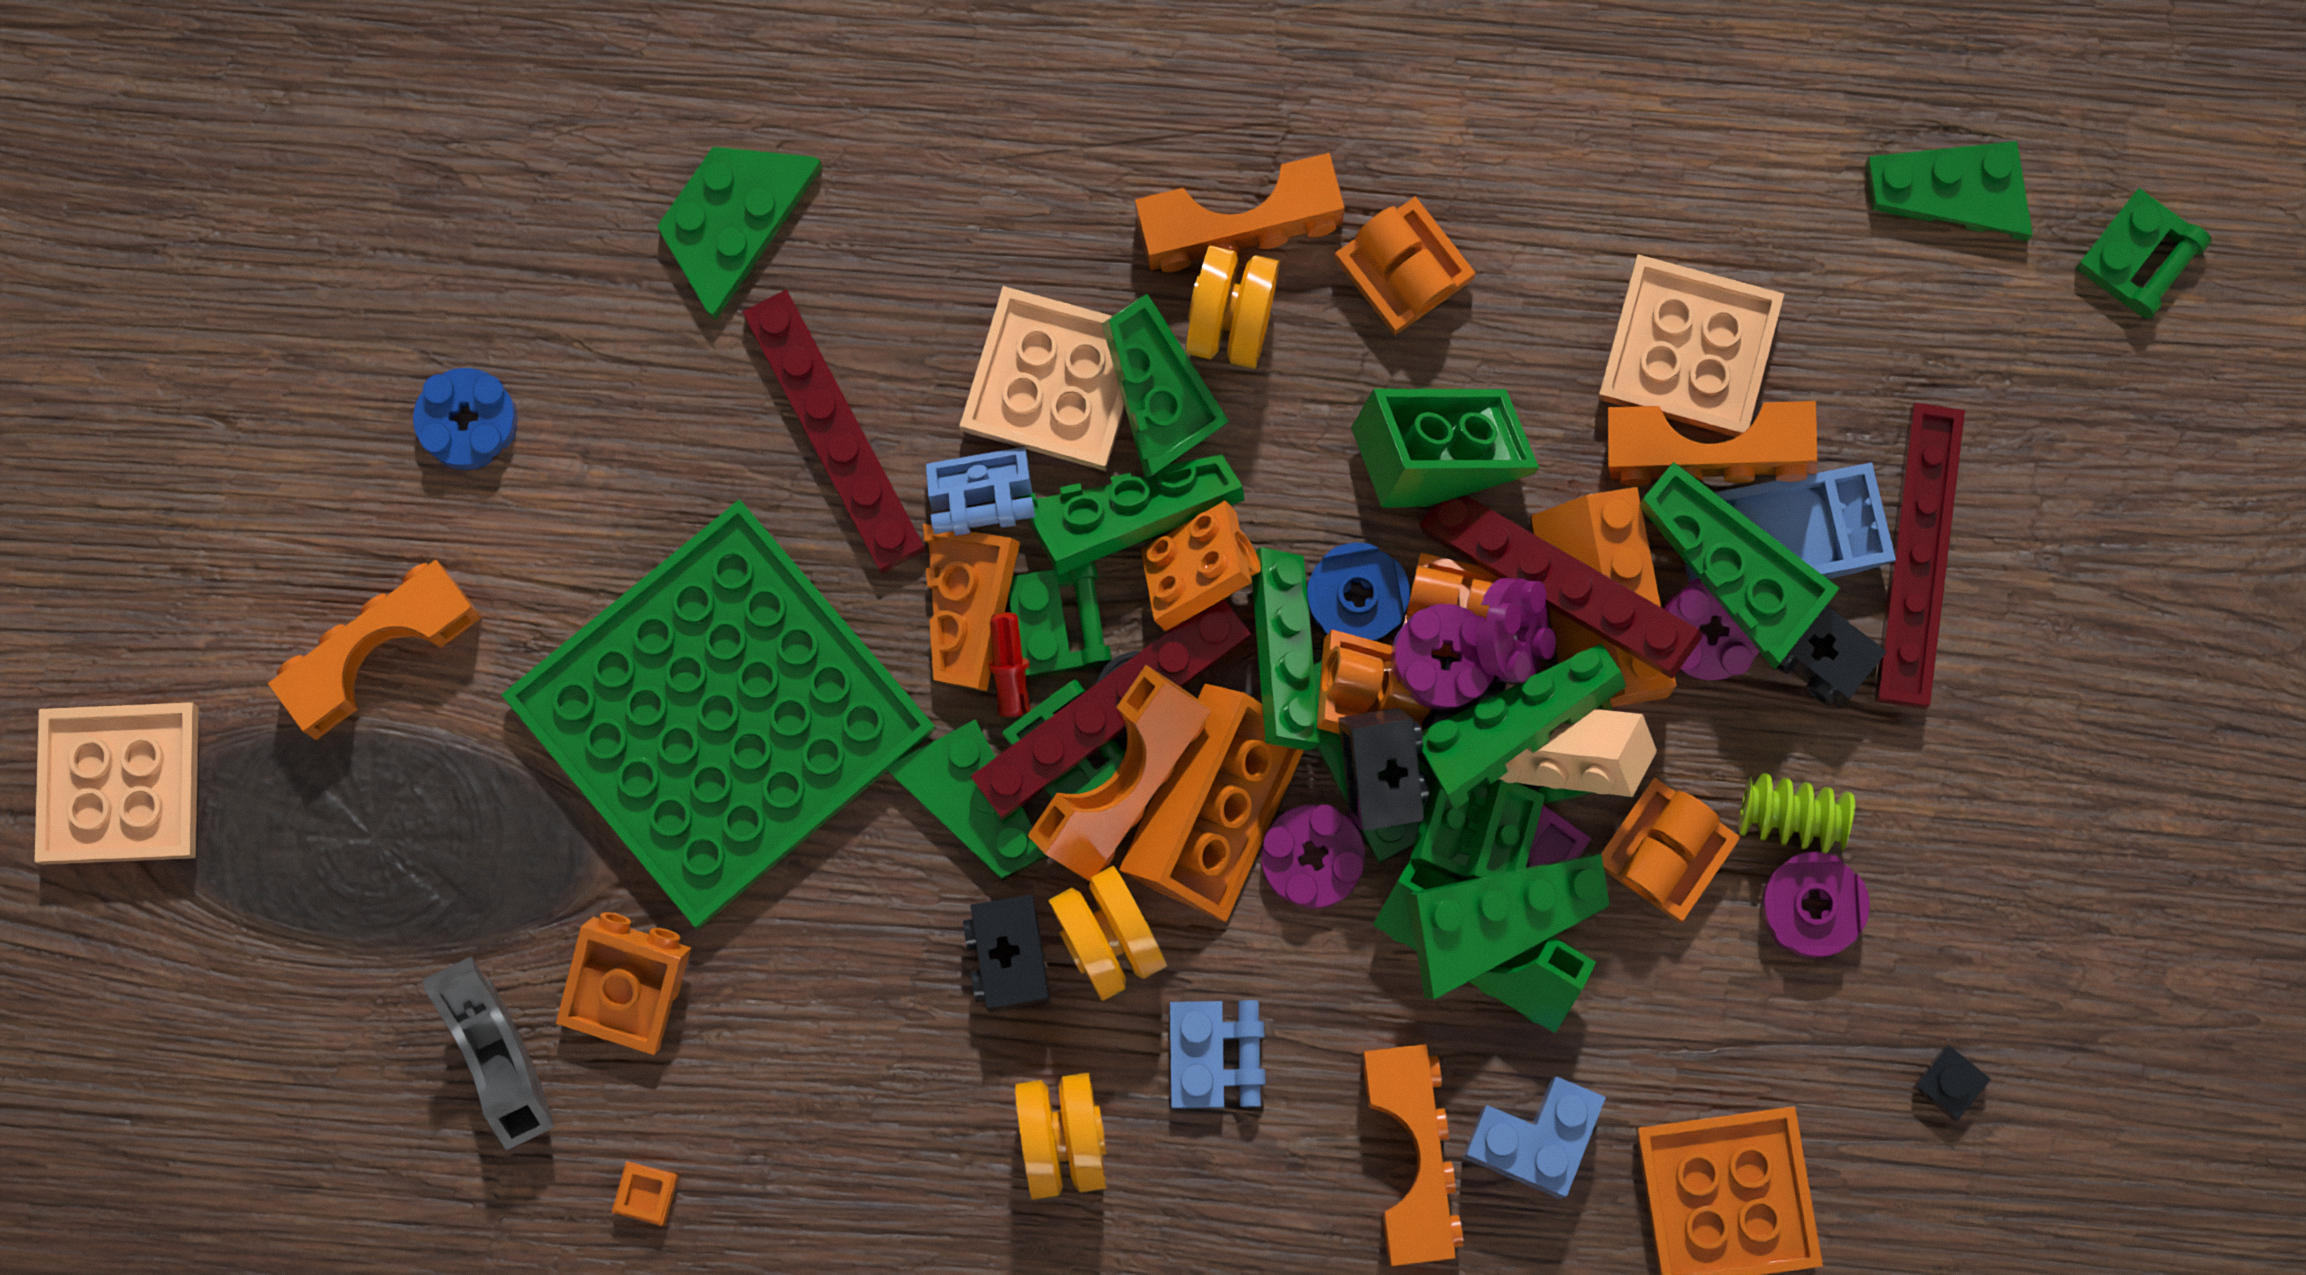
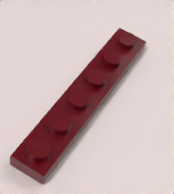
(834, 431)
(1920, 556)
(1570, 585)
(1093, 716)

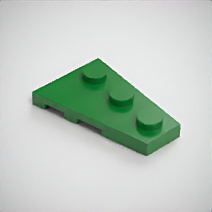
(1159, 386)
(942, 783)

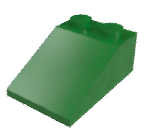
(1440, 443)

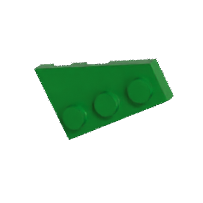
(1956, 185)

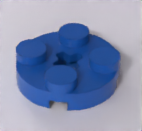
(444, 397)
(1374, 571)

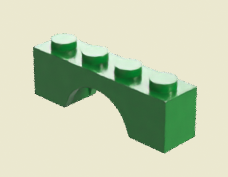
(1536, 983)

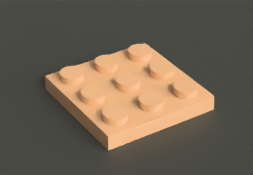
(1691, 346)
(1046, 381)
(116, 783)

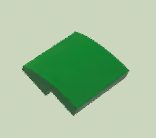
(1481, 836)

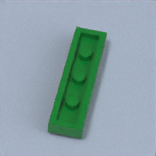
(1285, 651)

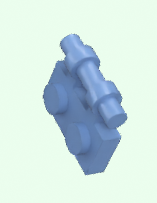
(978, 480)
(1198, 1054)

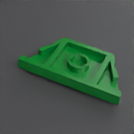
(731, 217)

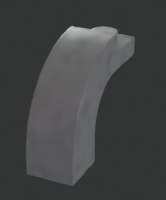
(493, 1050)

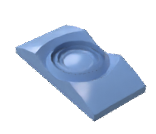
(1825, 520)

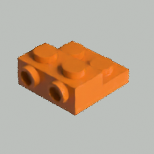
(623, 982)

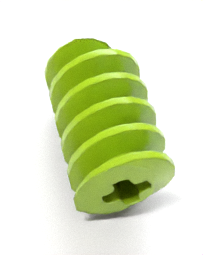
(1797, 812)

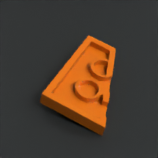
(968, 585)

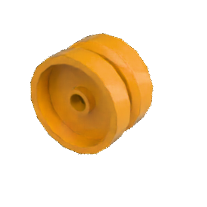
(1225, 305)
(1107, 933)
(1061, 1136)

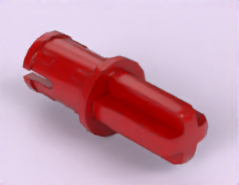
(1009, 666)

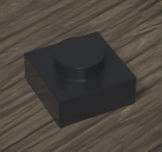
(1951, 1082)

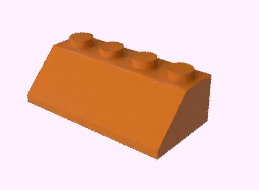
(1612, 538)
(1213, 808)

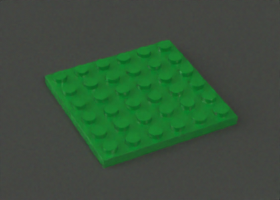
(718, 713)

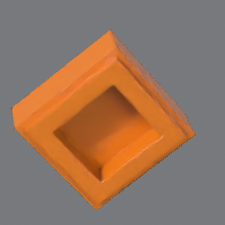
(645, 1193)

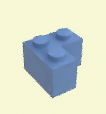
(1542, 1152)

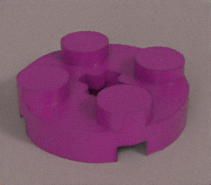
(1515, 630)
(1714, 659)
(1422, 674)
(1835, 883)
(1303, 884)

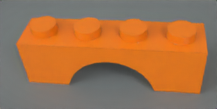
(1181, 230)
(1776, 444)
(321, 685)
(1089, 826)
(1402, 1086)

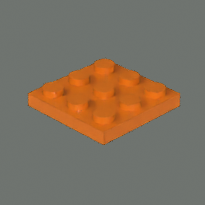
(1729, 1195)

